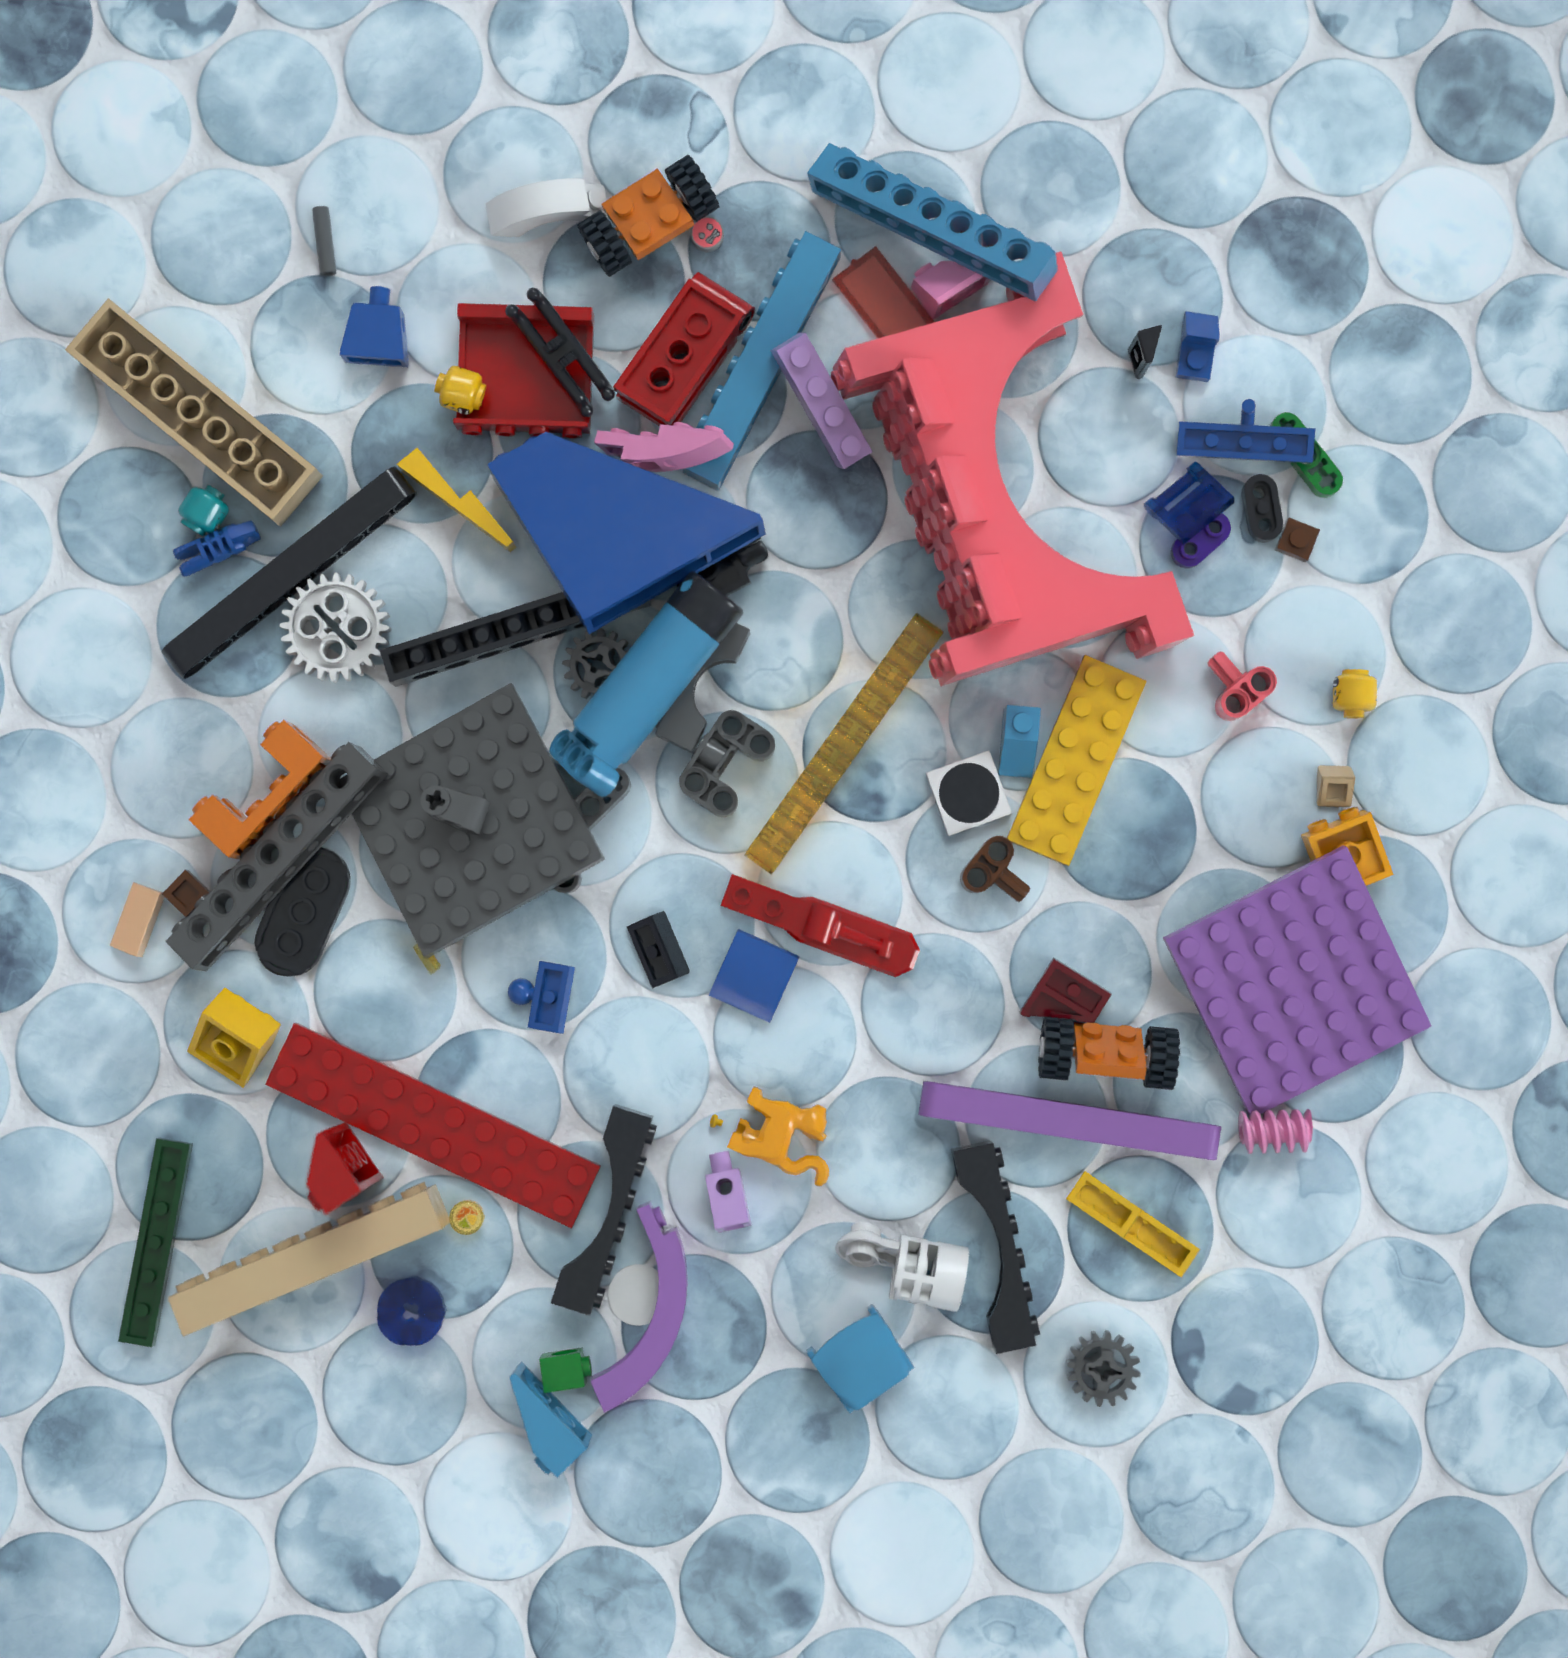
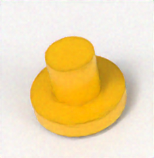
(715, 1121)

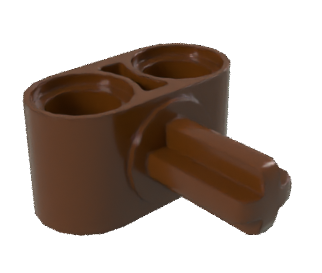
(995, 871)

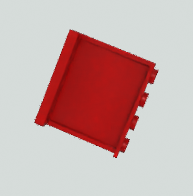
(520, 386)

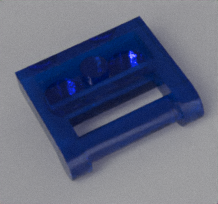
(1195, 509)

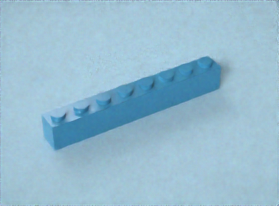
(756, 369)

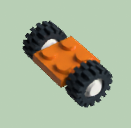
(648, 214)
(1109, 1052)

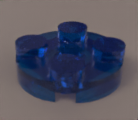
(391, 1310)

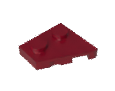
(1065, 995)

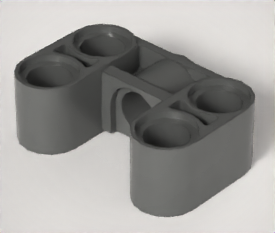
(715, 754)

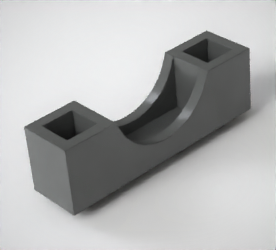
(683, 722)

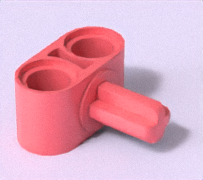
(1239, 686)

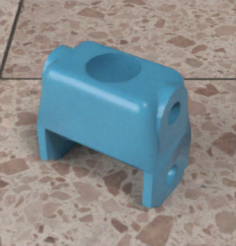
(862, 1361)

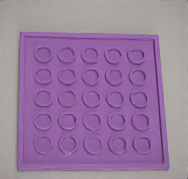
(1297, 981)

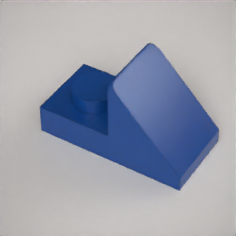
(1197, 346)

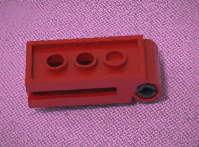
(697, 323)

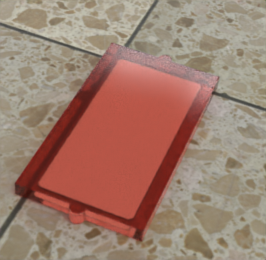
(880, 295)

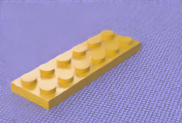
(1076, 760)

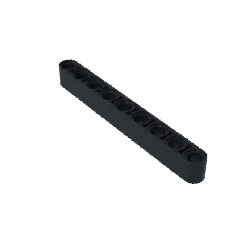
(289, 570)

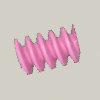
(1275, 1130)

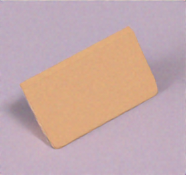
(137, 920)

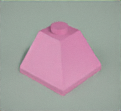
(945, 286)

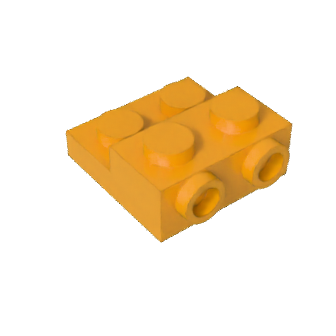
(1357, 832)

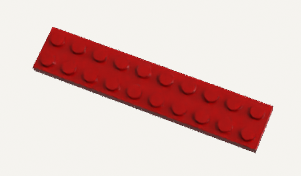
(433, 1125)

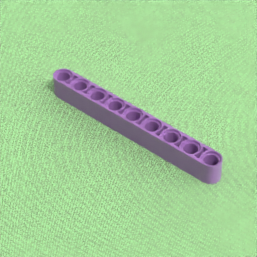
(1069, 1120)

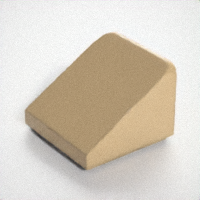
(1335, 786)

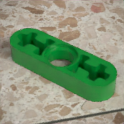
(1320, 455)

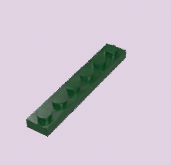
(155, 1242)

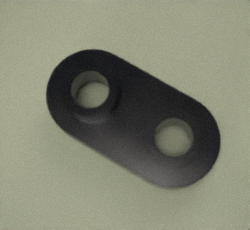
(1262, 509)

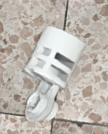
(909, 1263)

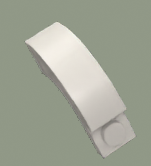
(543, 203)

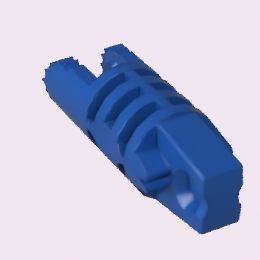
(216, 547)

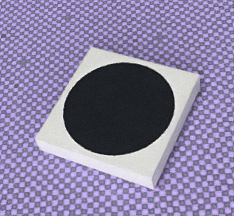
(968, 793)

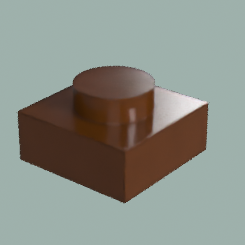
(1297, 539)
(185, 892)

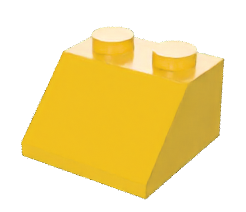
(233, 1037)

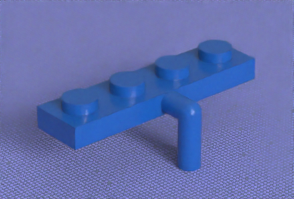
(1246, 440)

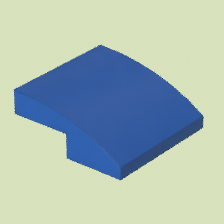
(754, 975)

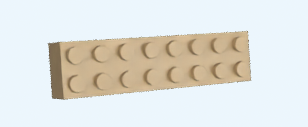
(194, 412)
(305, 1261)

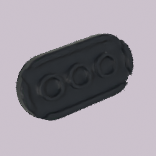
(303, 915)

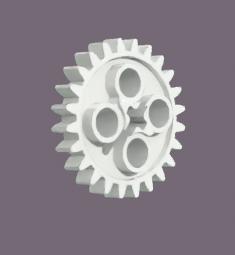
(356, 607)

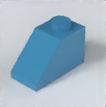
(1019, 741)

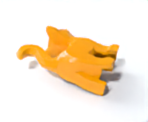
(775, 1136)

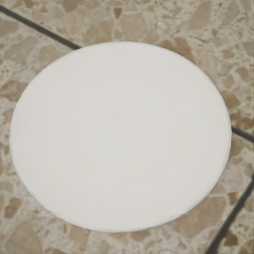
(634, 1294)

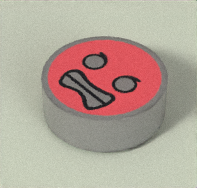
(707, 234)

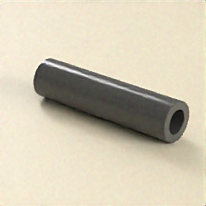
(324, 240)

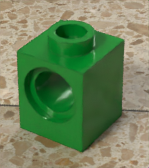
(564, 1369)

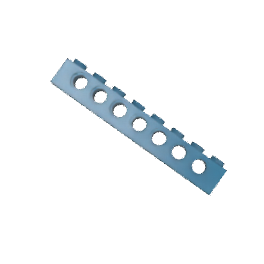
(858, 194)

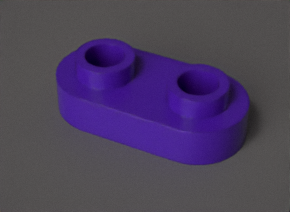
(1204, 543)

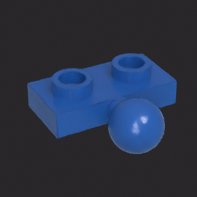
(548, 997)

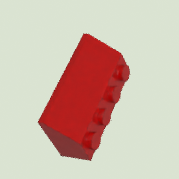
(339, 1169)

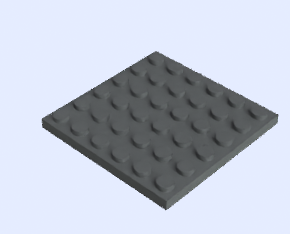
(528, 843)

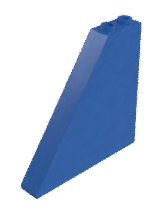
(612, 527)

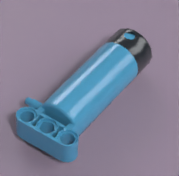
(645, 683)

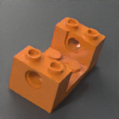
(228, 825)

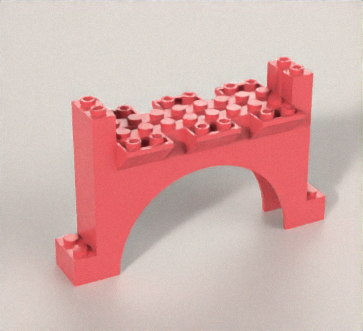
(1001, 583)

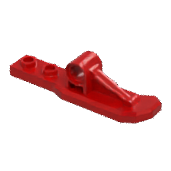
(826, 926)

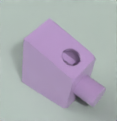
(728, 1210)

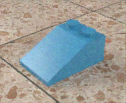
(552, 1429)

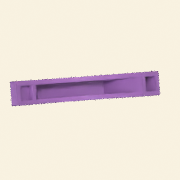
(643, 1361)

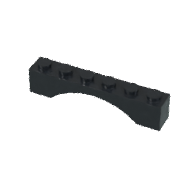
(581, 1278)
(1009, 1314)

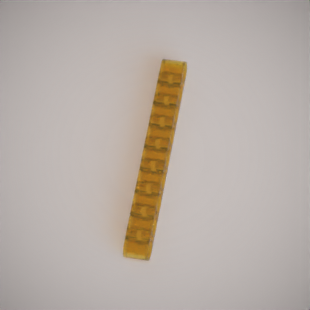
(843, 743)

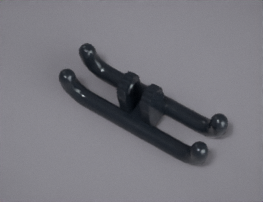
(561, 351)

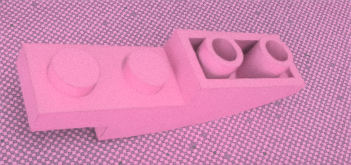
(670, 450)

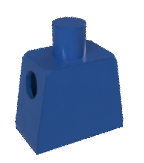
(375, 332)

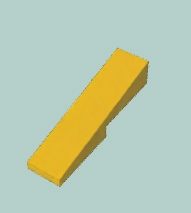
(468, 506)
(1133, 1224)

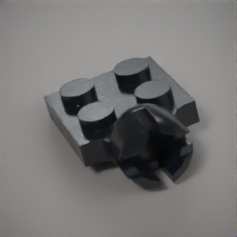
(732, 571)

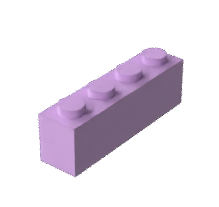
(821, 400)

